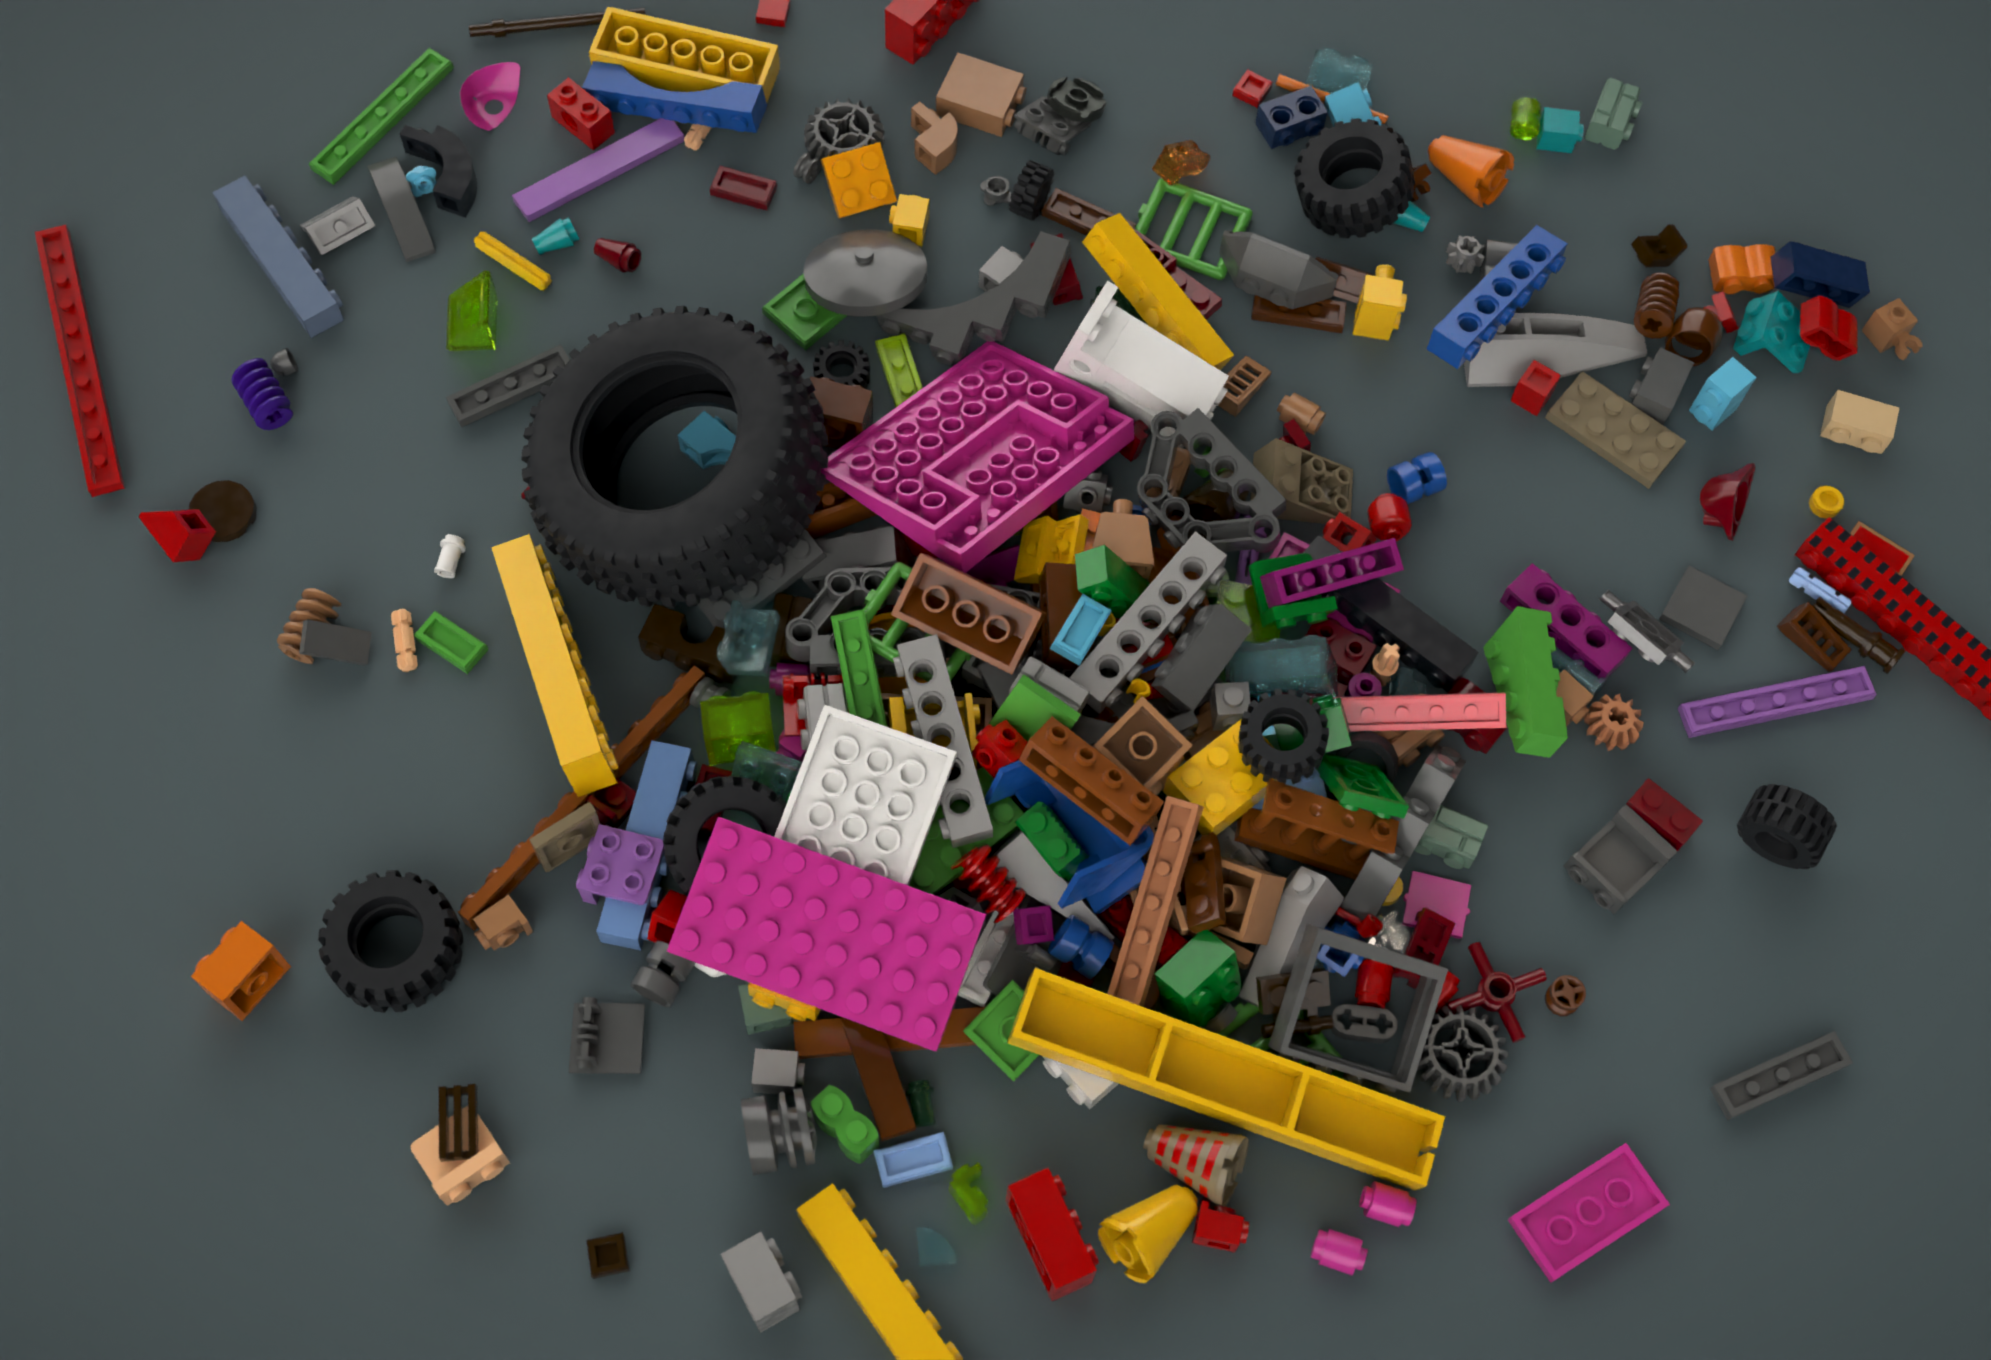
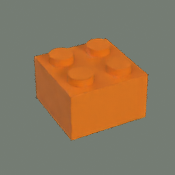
(240, 970)

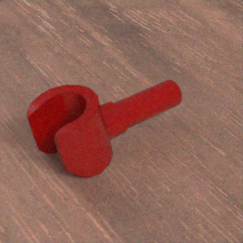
(1367, 928)

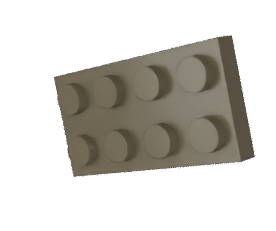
(1615, 429)

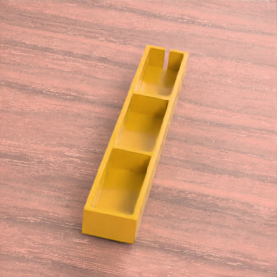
(1226, 1080)

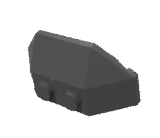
(1275, 270)

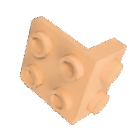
(457, 1178)

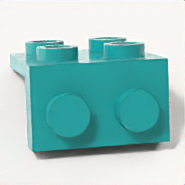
(1773, 325)

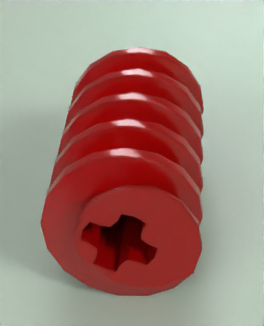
(990, 881)

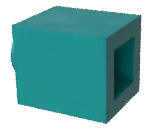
(1559, 130)

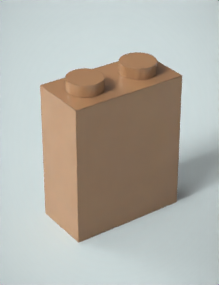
(981, 94)

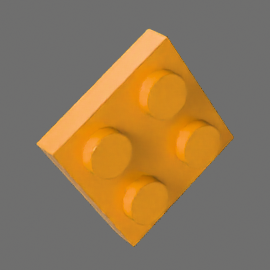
(859, 180)

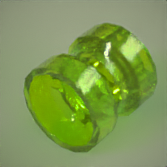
(1525, 119)

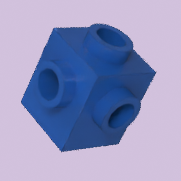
(1336, 959)

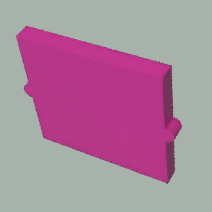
(1440, 895)

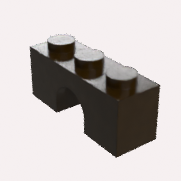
(664, 639)

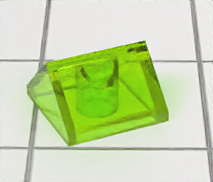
(473, 315)

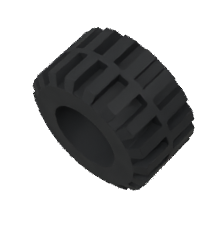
(1283, 710)
(1786, 826)

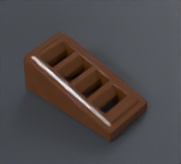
(1798, 634)

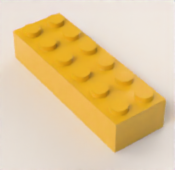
(682, 55)

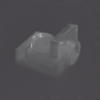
(1392, 935)

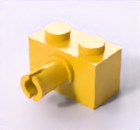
(1379, 304)

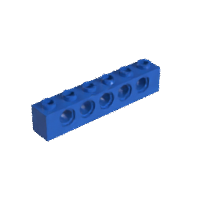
(1497, 297)

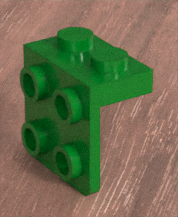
(1285, 616)

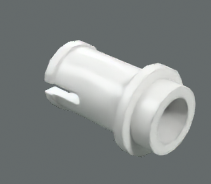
(449, 556)

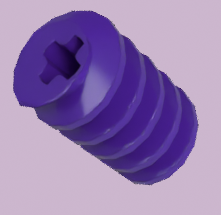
(262, 394)

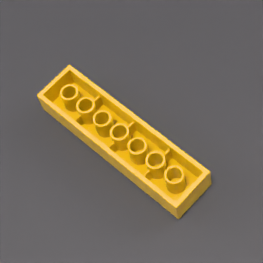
(556, 665)

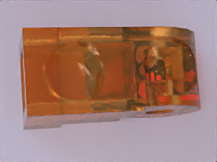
(1180, 161)

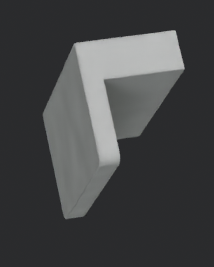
(338, 225)

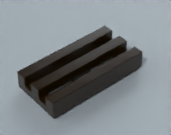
(457, 1093)

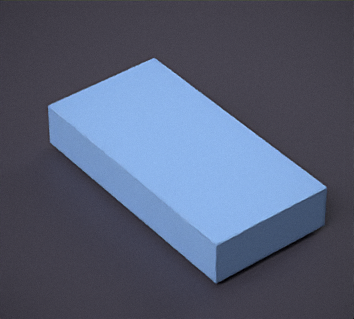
(913, 1159)

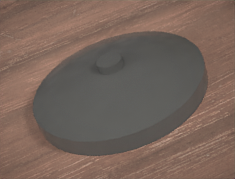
(865, 272)

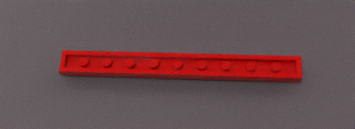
(79, 361)

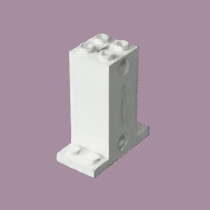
(1139, 366)

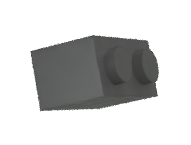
(1661, 385)

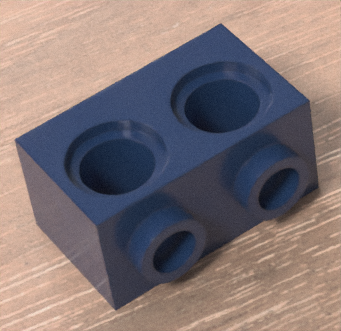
(1291, 117)

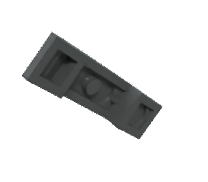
(401, 209)

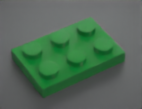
(1361, 786)

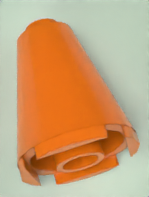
(1472, 167)

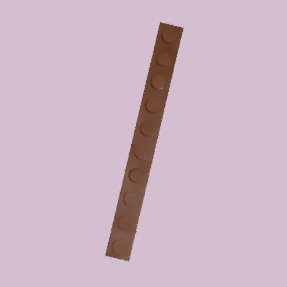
(522, 858)

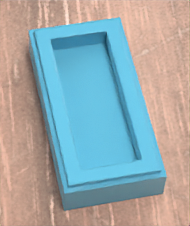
(1080, 629)

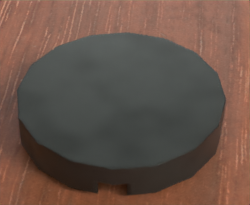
(1076, 99)

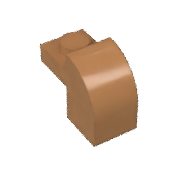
(938, 137)

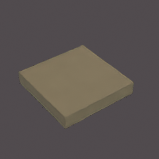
(565, 837)

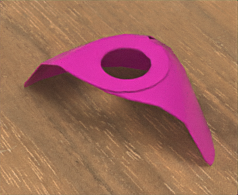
(488, 84)

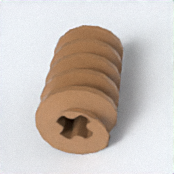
(314, 606)

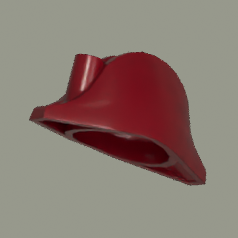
(1725, 499)

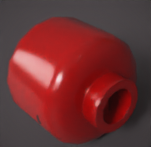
(1389, 517)

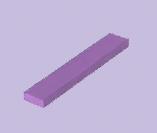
(597, 168)
(1776, 701)

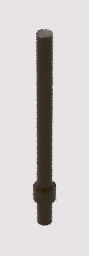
(500, 28)

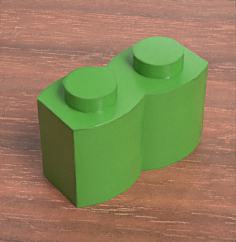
(837, 1118)

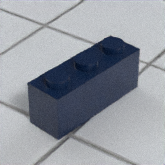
(1819, 273)

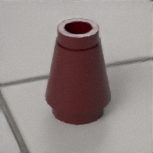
(619, 254)

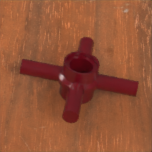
(1503, 981)

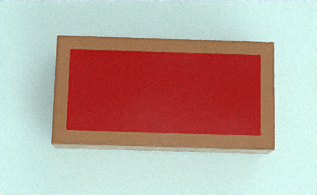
(1882, 547)

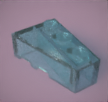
(1285, 665)

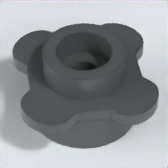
(998, 184)

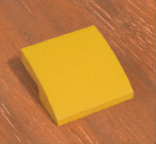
(1051, 542)

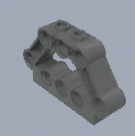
(1225, 534)
(816, 621)

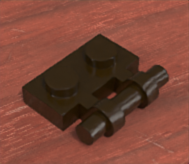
(1271, 994)

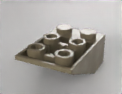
(1310, 483)

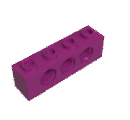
(1331, 573)
(1562, 604)

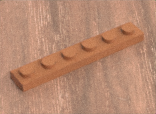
(1155, 900)

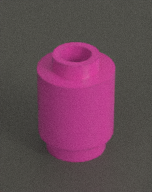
(1387, 1204)
(1339, 1251)

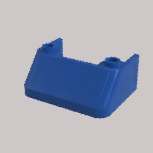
(1107, 852)

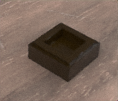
(608, 1255)

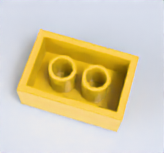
(1218, 782)

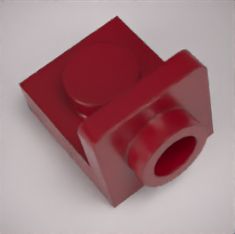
(613, 803)

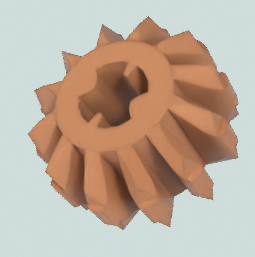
(1613, 722)

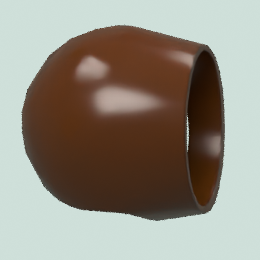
(1699, 330)

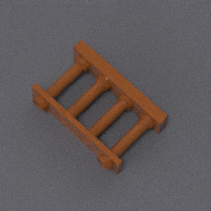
(1310, 830)

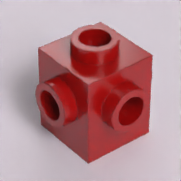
(998, 746)

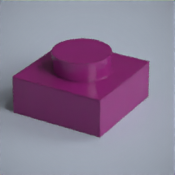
(1033, 925)

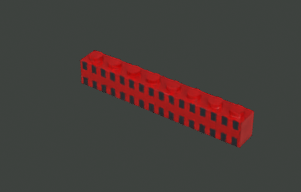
(1901, 611)

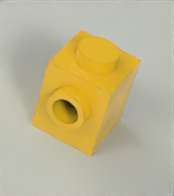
(910, 217)

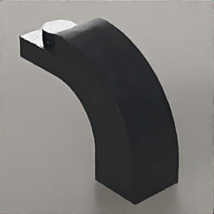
(458, 183)

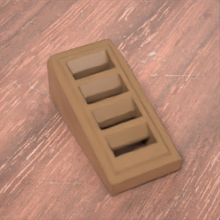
(1235, 404)

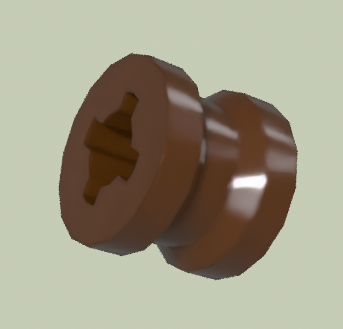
(1571, 990)

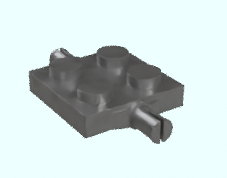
(1645, 632)

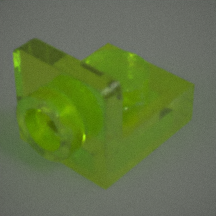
(969, 1199)

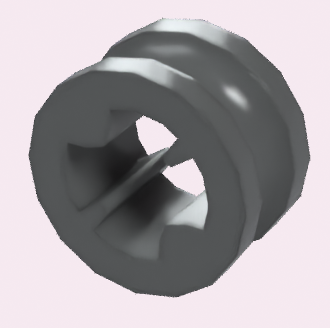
(807, 168)

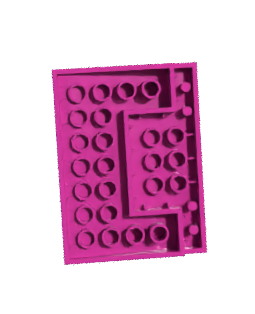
(979, 453)

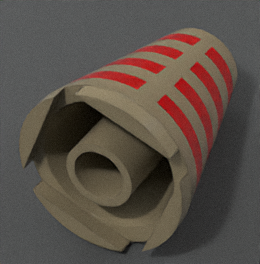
(1199, 1158)

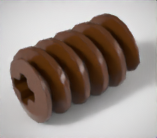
(1657, 305)

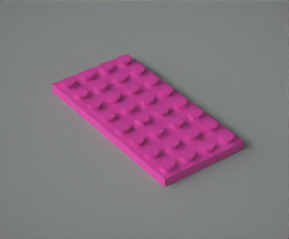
(827, 933)

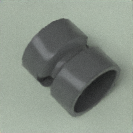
(656, 984)

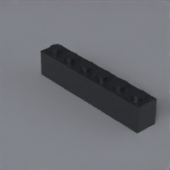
(1397, 621)

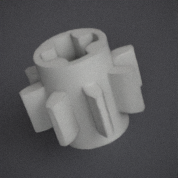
(1465, 254)

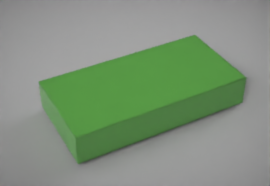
(451, 642)

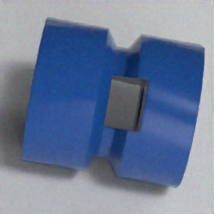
(1420, 477)
(1084, 949)

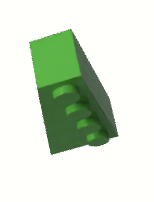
(1524, 670)

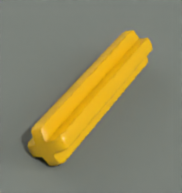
(512, 260)

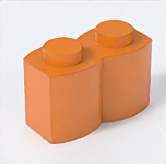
(1742, 268)

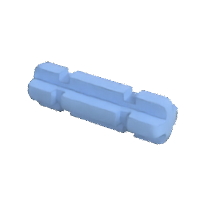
(1816, 588)

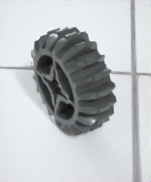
(840, 127)
(1487, 1051)

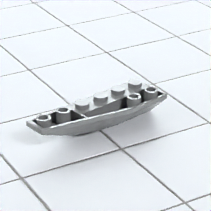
(1555, 340)

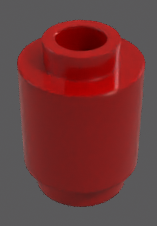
(1373, 983)

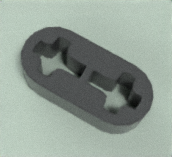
(1364, 1015)

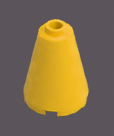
(1148, 1231)

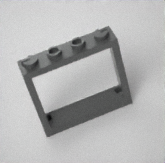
(1415, 1029)

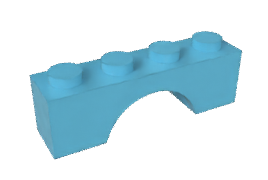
(707, 441)

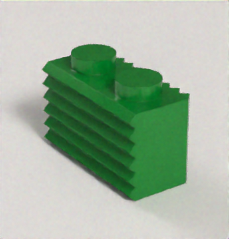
(1052, 840)

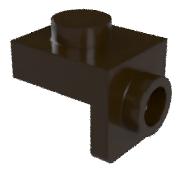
(1660, 249)

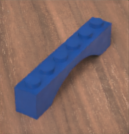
(730, 106)

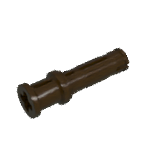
(1869, 643)

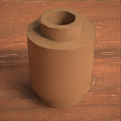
(1304, 411)

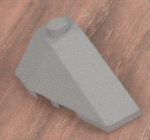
(1041, 881)
(1304, 900)

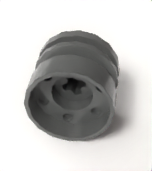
(778, 1131)

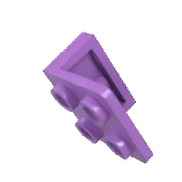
(619, 866)

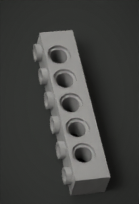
(1195, 556)
(927, 656)

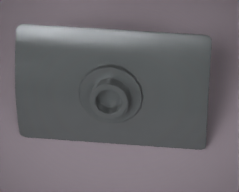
(1019, 961)

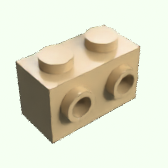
(1859, 422)

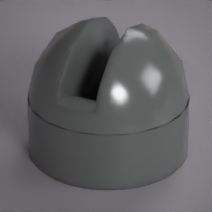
(284, 363)

